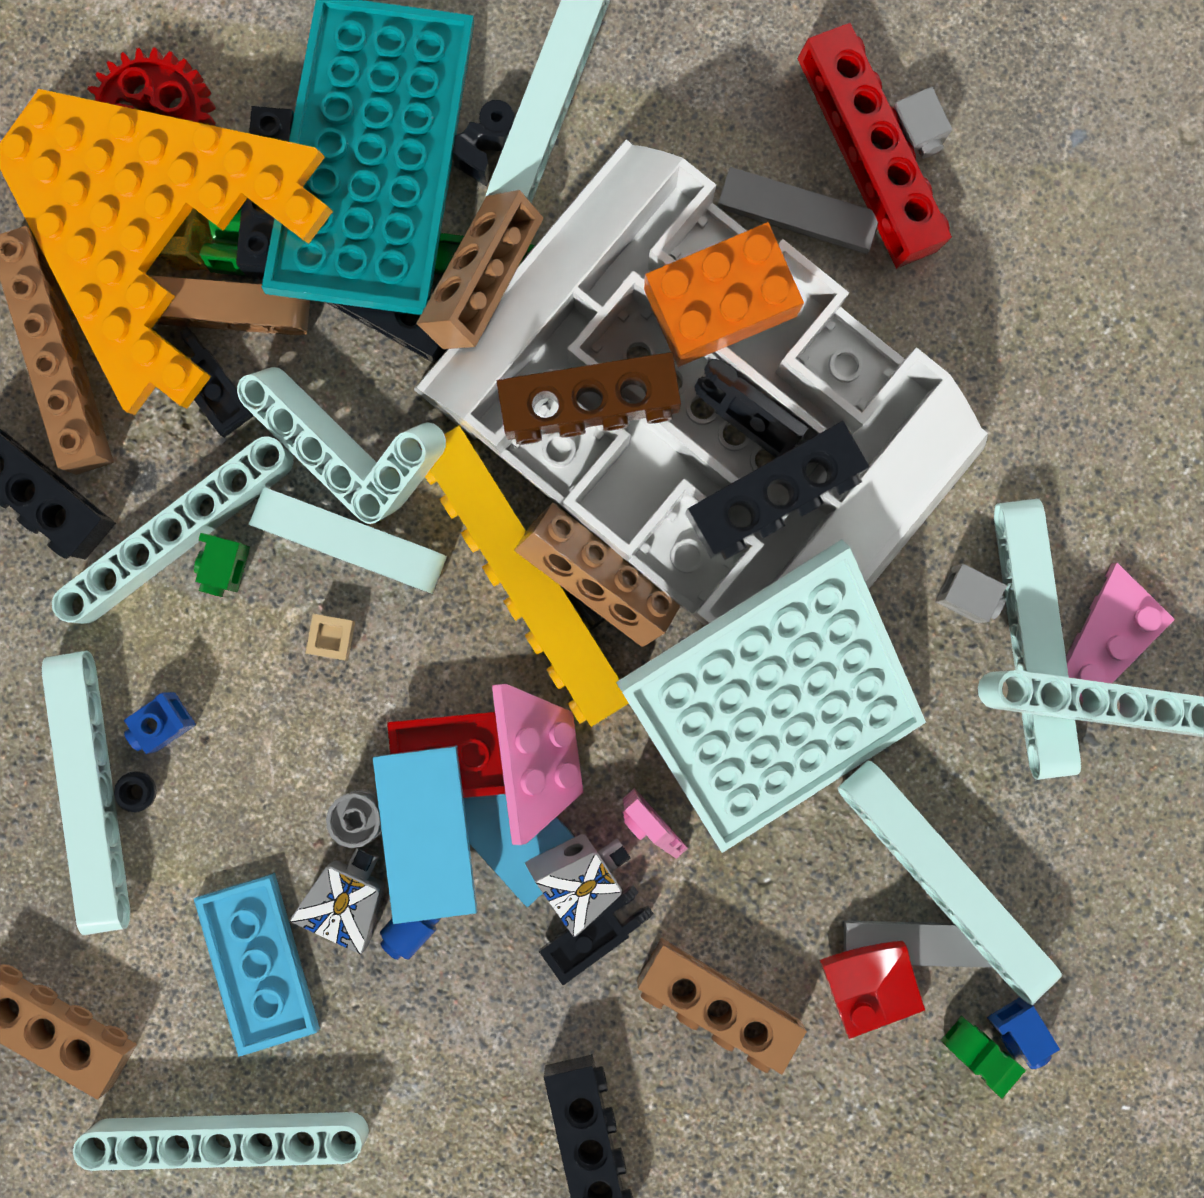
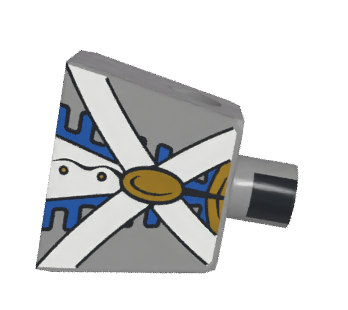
(579, 879)
(344, 902)

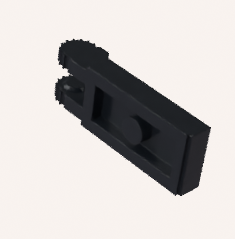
(219, 395)
(749, 409)
(572, 955)

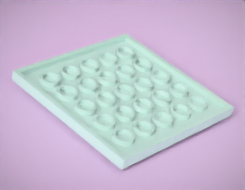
(776, 697)

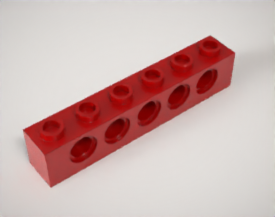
(870, 167)

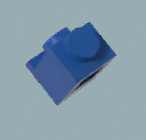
(171, 721)
(1024, 1033)

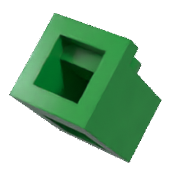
(220, 565)

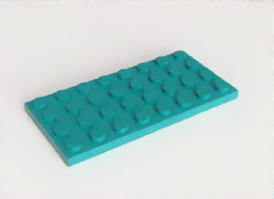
(384, 112)

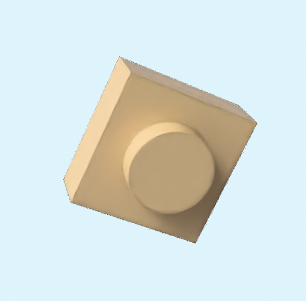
(330, 637)

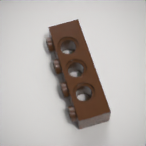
(652, 373)

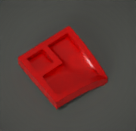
(872, 986)

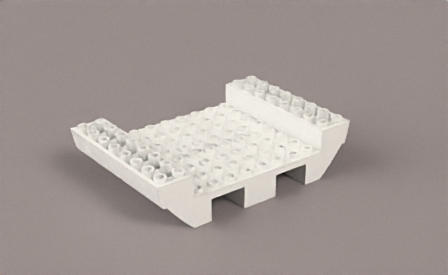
(585, 304)

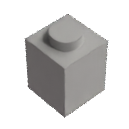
(923, 122)
(972, 594)

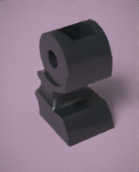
(490, 134)

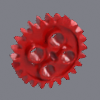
(164, 82)

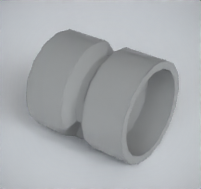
(354, 818)

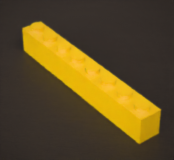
(532, 594)

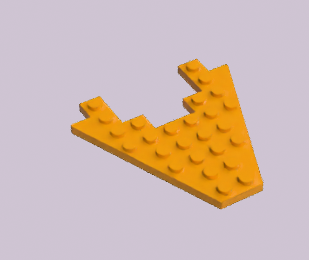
(110, 193)

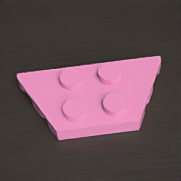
(536, 760)

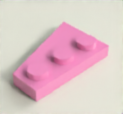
(1117, 630)
(645, 821)

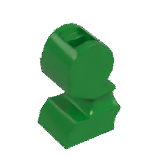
(222, 254)
(983, 1056)

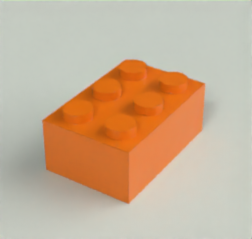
(723, 294)

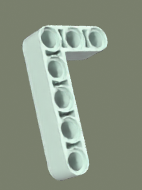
(362, 484)

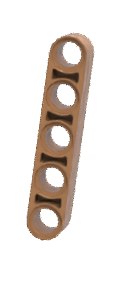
(232, 307)

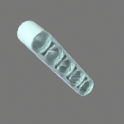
(348, 540)

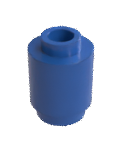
(406, 938)

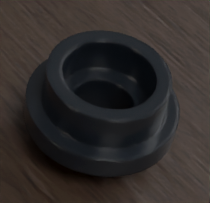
(124, 796)

